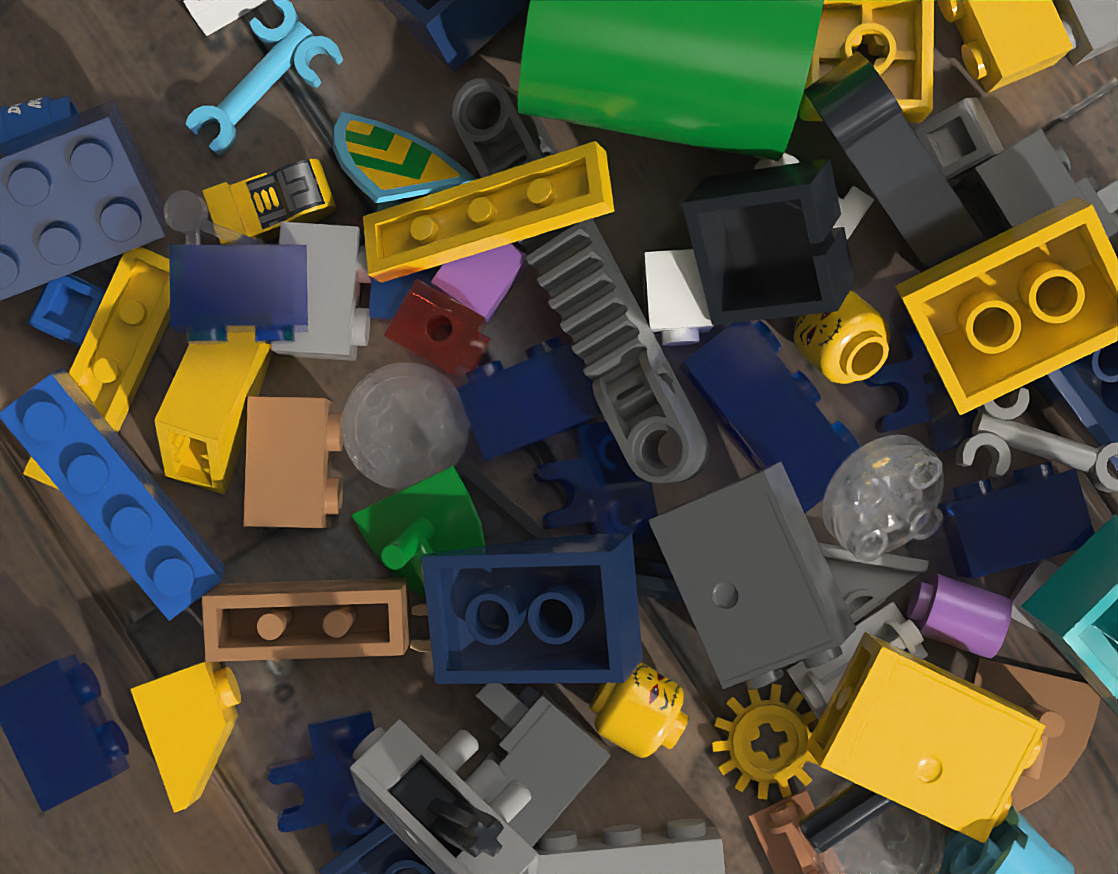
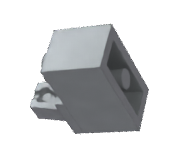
(1031, 181)
(543, 750)

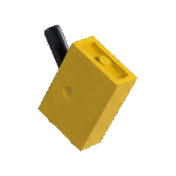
(919, 742)

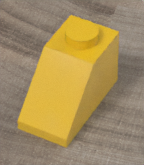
(188, 725)

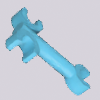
(291, 44)

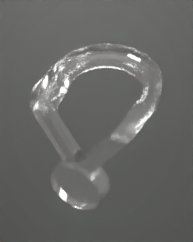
(189, 213)

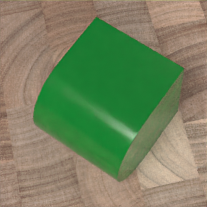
(672, 68)

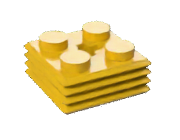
(893, 30)

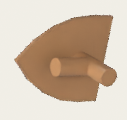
(1058, 702)

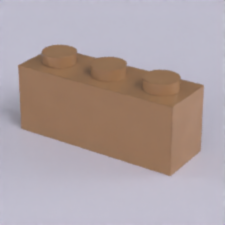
(307, 619)

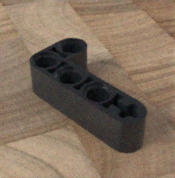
(893, 161)

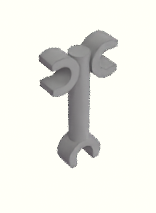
(997, 431)

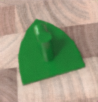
(420, 521)

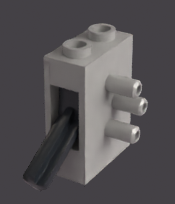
(436, 809)

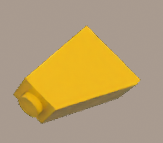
(206, 410)

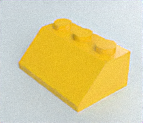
(1017, 304)

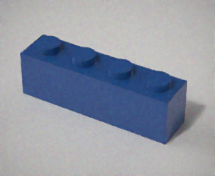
(114, 493)

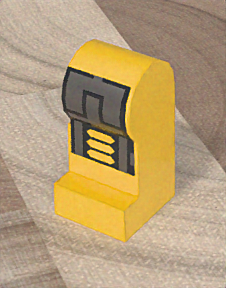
(264, 201)

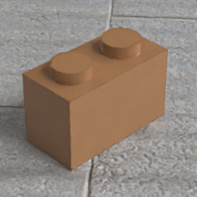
(291, 462)

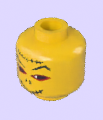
(846, 342)
(640, 712)

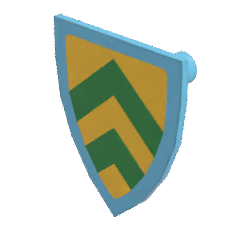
(392, 162)

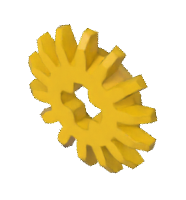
(745, 729)

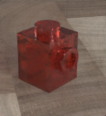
(422, 314)

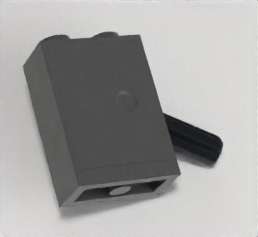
(749, 579)

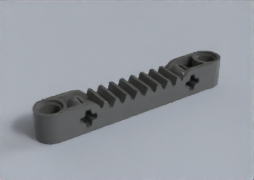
(591, 295)

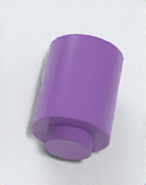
(960, 614)

